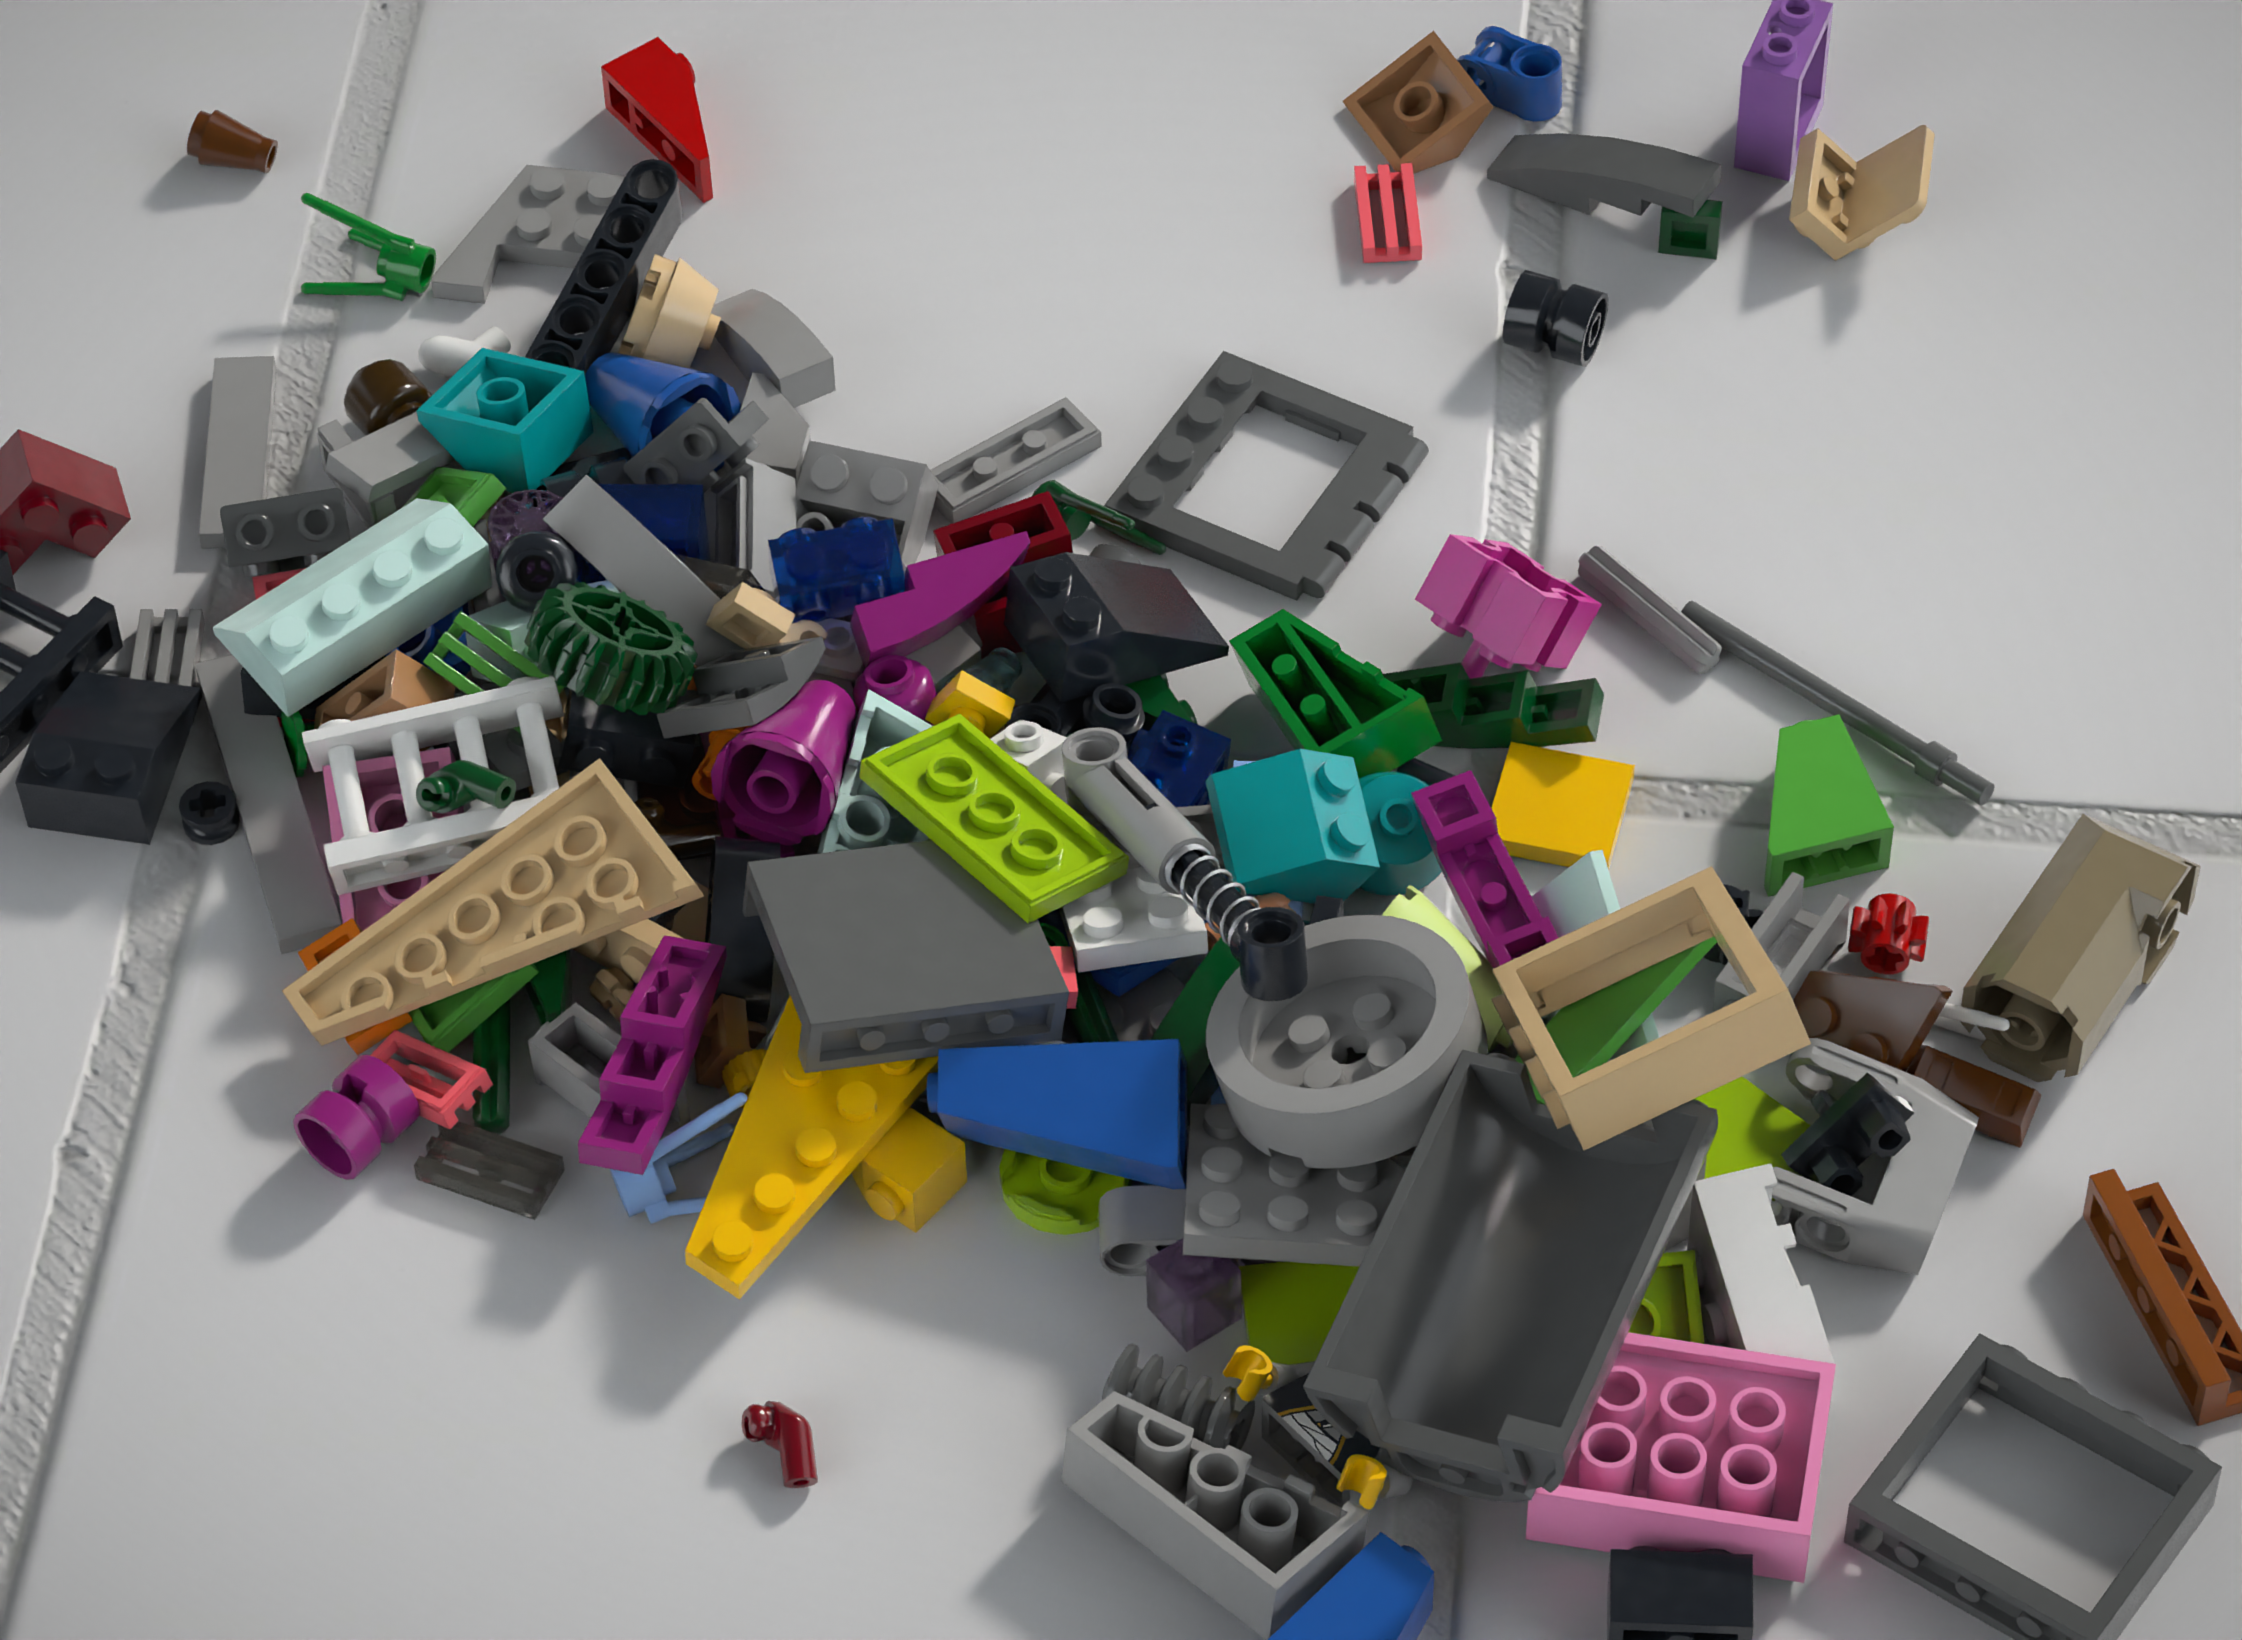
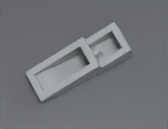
(773, 341)

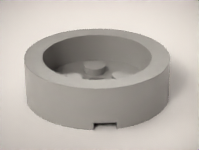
(1368, 987)

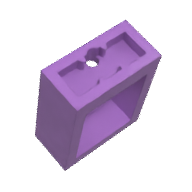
(1782, 86)

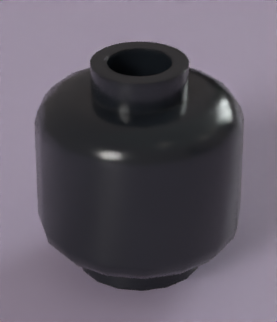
(513, 561)

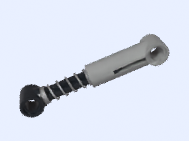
(1183, 862)

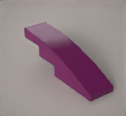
(653, 1055)

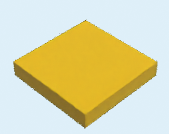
(1560, 804)

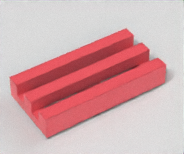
(1385, 182)
(435, 1097)

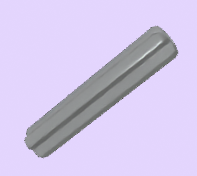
(1649, 609)

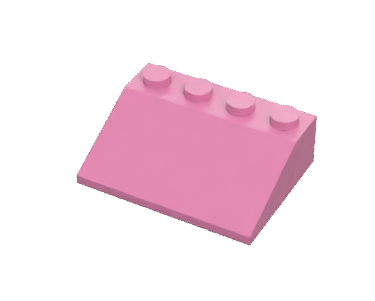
(1696, 1456)

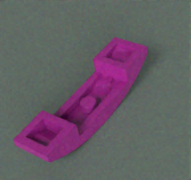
(1480, 869)

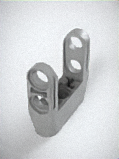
(1916, 1182)

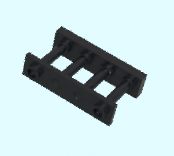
(79, 644)

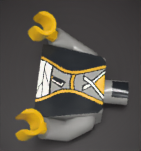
(1306, 1440)

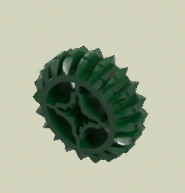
(610, 648)

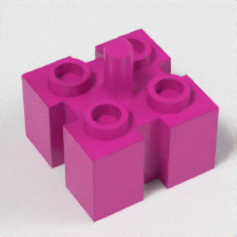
(1506, 604)

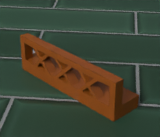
(2157, 1298)

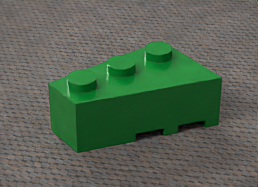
(1331, 699)

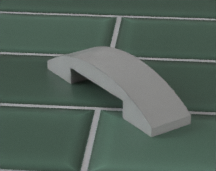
(638, 563)

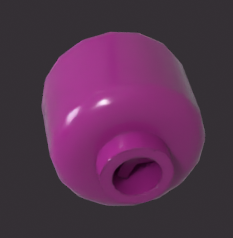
(900, 682)

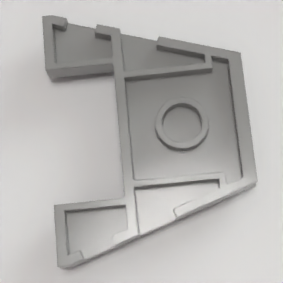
(537, 220)

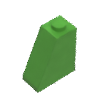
(1823, 809)

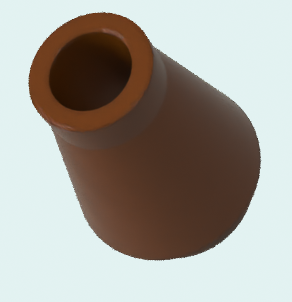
(228, 143)

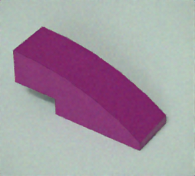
(936, 598)

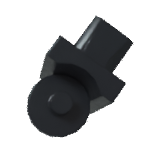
(1848, 1132)

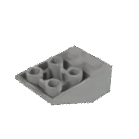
(853, 483)

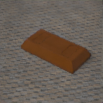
(1999, 1102)

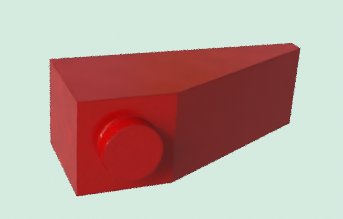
(657, 102)

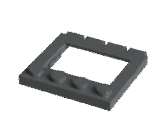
(1333, 526)

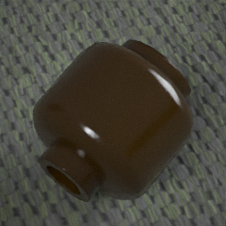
(383, 395)

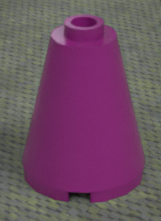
(789, 766)

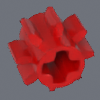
(1888, 934)

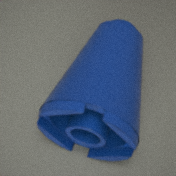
(646, 396)

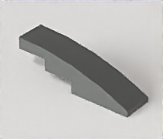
(1609, 170)

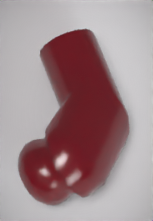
(789, 1435)

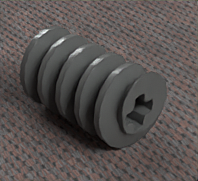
(1212, 1420)

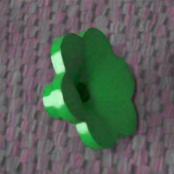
(293, 728)

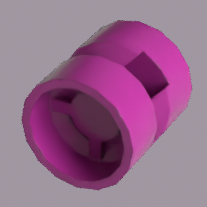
(364, 1110)

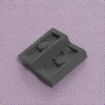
(743, 687)

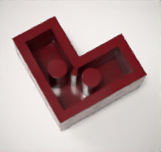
(56, 498)
(1047, 536)

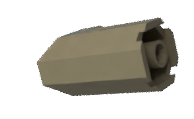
(2079, 948)

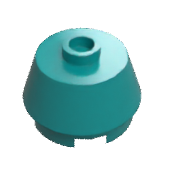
(1397, 834)

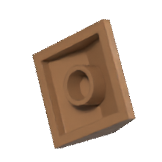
(1420, 107)

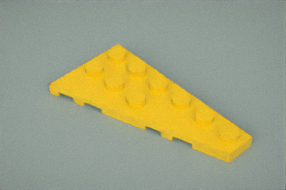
(792, 1153)

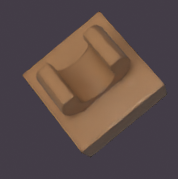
(725, 1037)

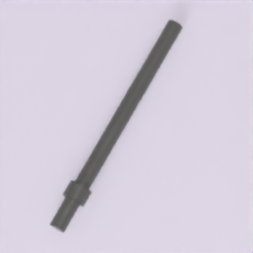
(1931, 760)

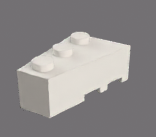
(1745, 1271)

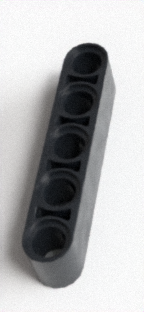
(642, 212)

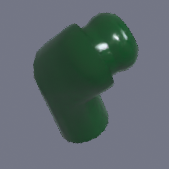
(461, 784)

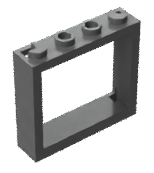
(1981, 1582)

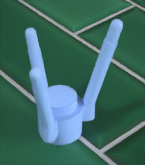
(649, 1190)

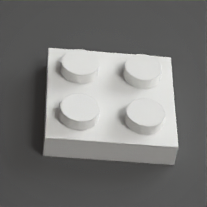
(1131, 924)

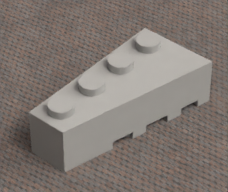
(1209, 1513)

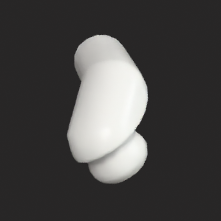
(448, 354)

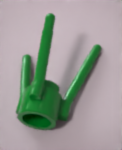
(399, 261)

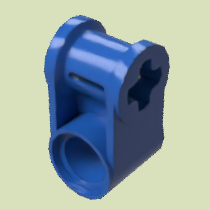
(1516, 74)

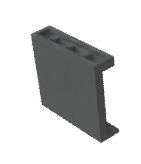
(902, 956)

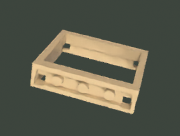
(1674, 1065)

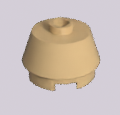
(671, 314)

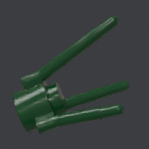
(1079, 512)

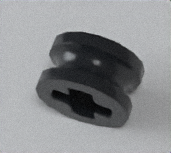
(204, 797)

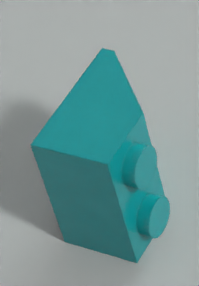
(510, 417)
(1294, 825)

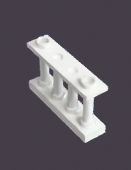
(425, 842)

